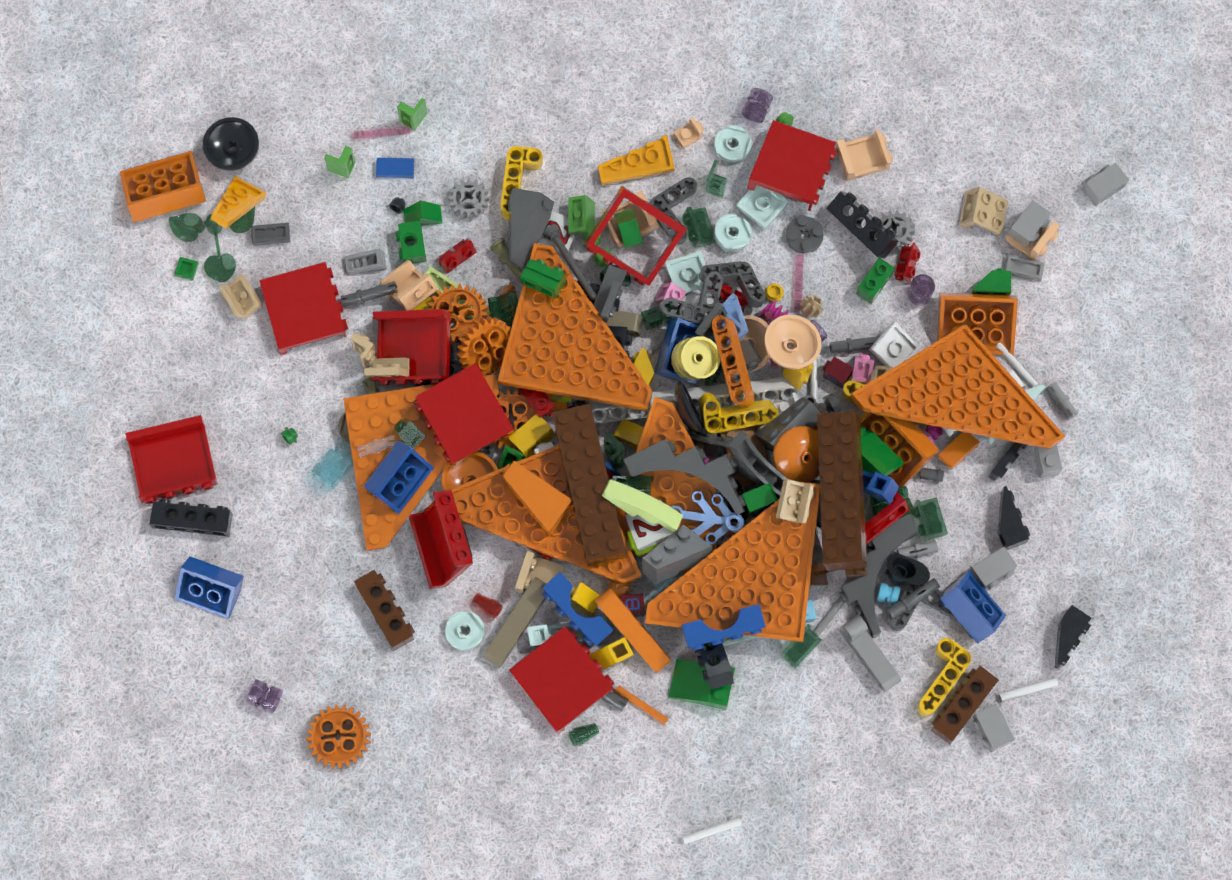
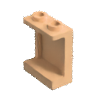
(864, 155)
(646, 222)
(411, 284)

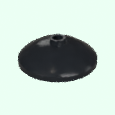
(226, 134)
(687, 409)

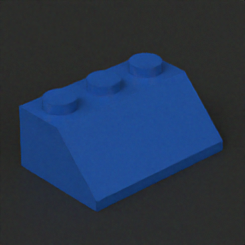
(676, 331)
(398, 476)
(208, 587)
(973, 607)

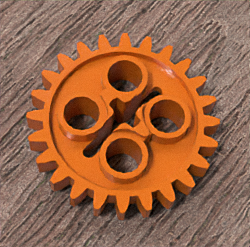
(450, 299)
(484, 345)
(520, 419)
(339, 754)

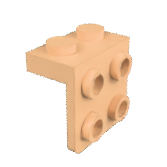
(1040, 246)

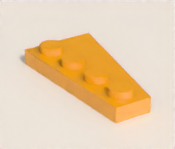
(644, 162)
(236, 202)

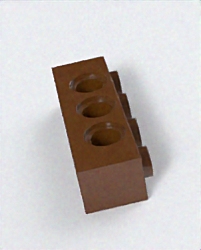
(366, 585)
(985, 682)

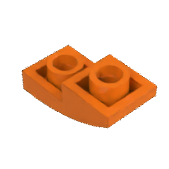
(958, 449)

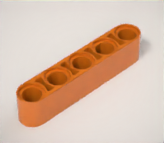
(739, 366)
(633, 630)

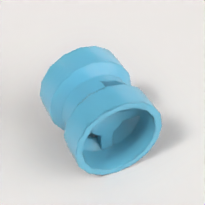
(888, 594)

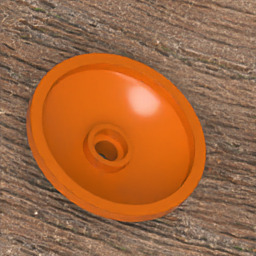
(790, 453)
(467, 469)

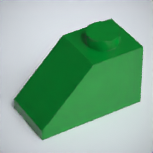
(995, 283)

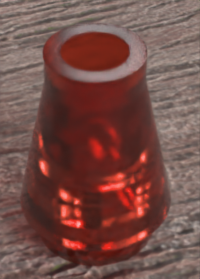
(488, 605)

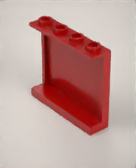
(793, 163)
(303, 306)
(418, 336)
(463, 414)
(172, 459)
(441, 540)
(562, 678)

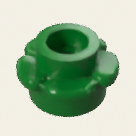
(289, 435)

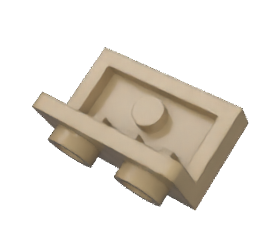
(241, 297)
(363, 346)
(794, 501)

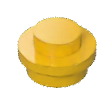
(774, 292)

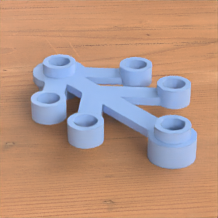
(711, 518)

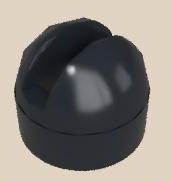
(397, 205)

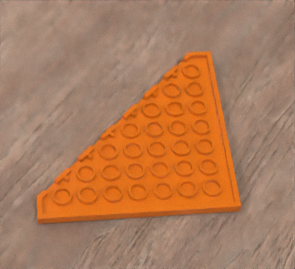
(568, 348)
(959, 389)
(374, 418)
(672, 485)
(495, 509)
(758, 565)

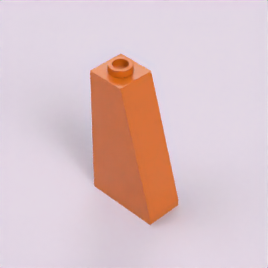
(538, 497)

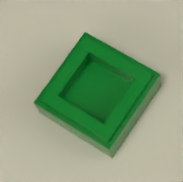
(186, 268)

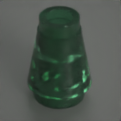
(582, 734)

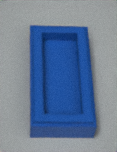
(395, 167)

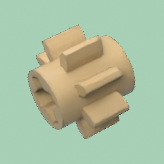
(811, 306)

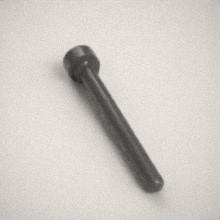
(553, 234)

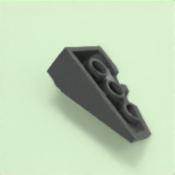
(528, 221)

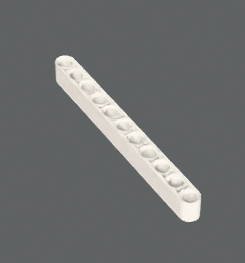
(760, 389)

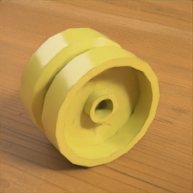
(695, 358)

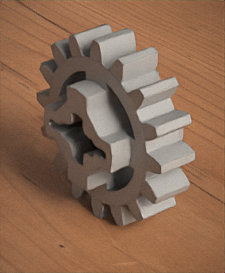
(468, 207)
(902, 225)

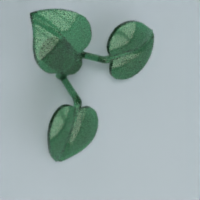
(189, 225)

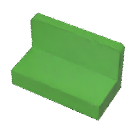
(410, 116)
(342, 165)
(581, 215)

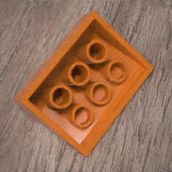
(162, 186)
(986, 315)
(905, 441)

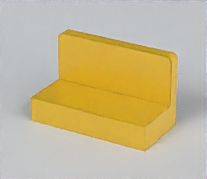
(532, 434)

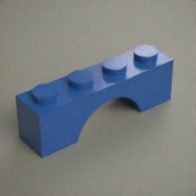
(879, 486)
(559, 591)
(748, 620)

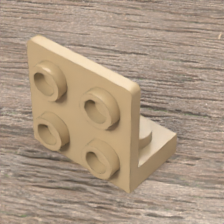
(984, 210)
(536, 567)

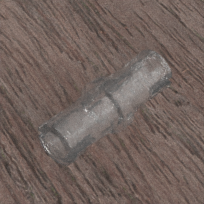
(376, 446)

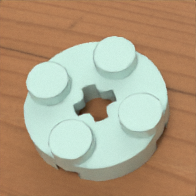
(726, 136)
(729, 242)
(453, 630)

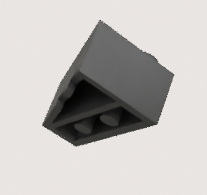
(799, 414)
(676, 553)

